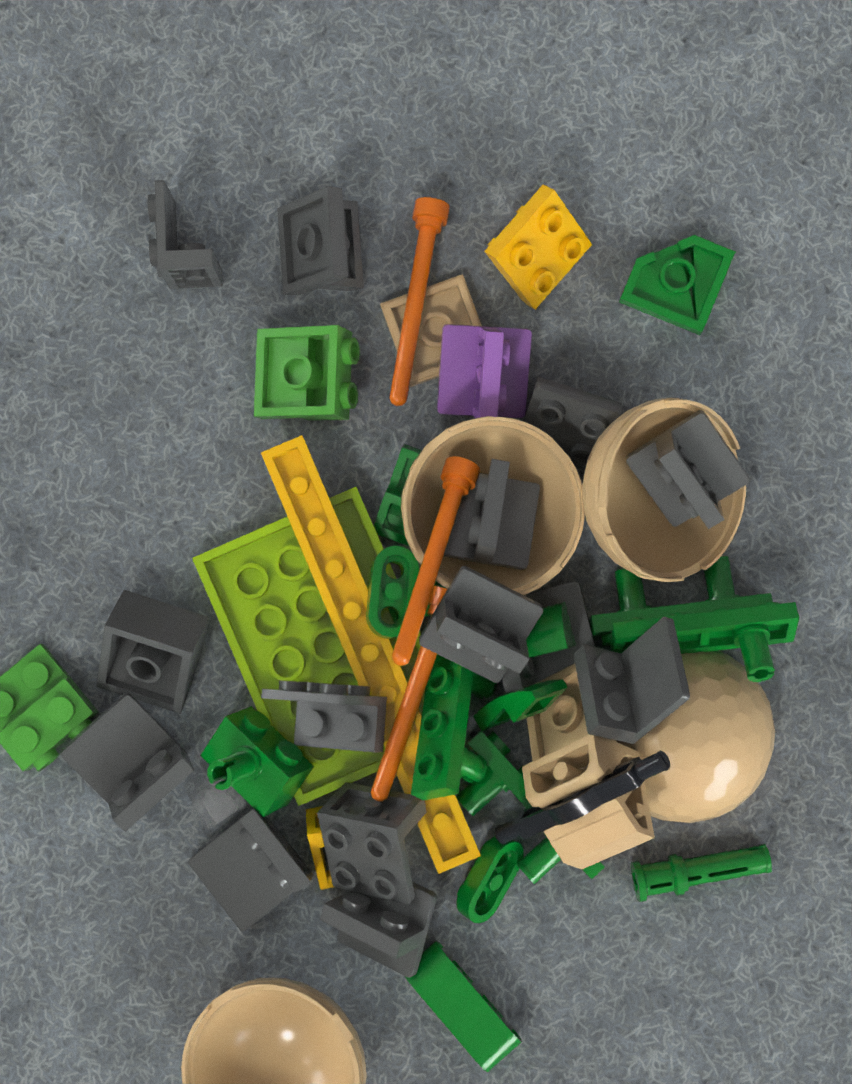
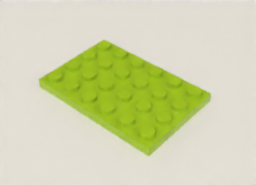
(285, 632)

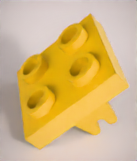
(538, 246)

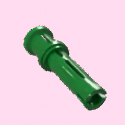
(679, 873)

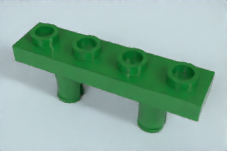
(633, 602)
(724, 629)
(443, 727)
(504, 776)

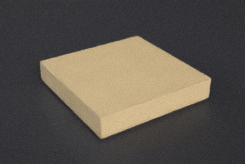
(444, 304)

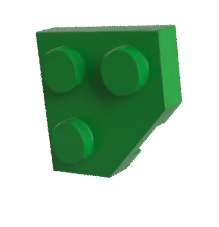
(679, 282)

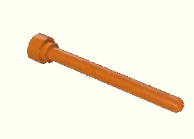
(430, 217)
(458, 478)
(406, 713)

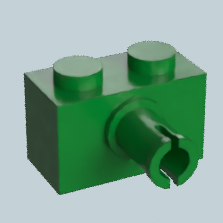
(255, 761)

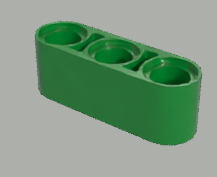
(462, 1009)

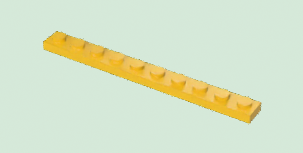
(368, 654)

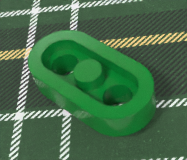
(390, 592)
(489, 879)

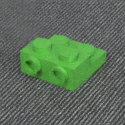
(305, 373)
(40, 709)

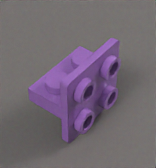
(483, 371)

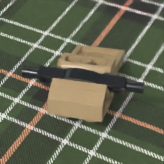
(582, 786)

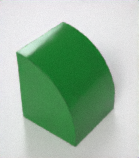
(551, 631)

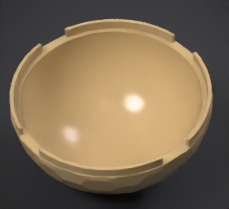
(532, 459)
(625, 515)
(714, 742)
(273, 1036)

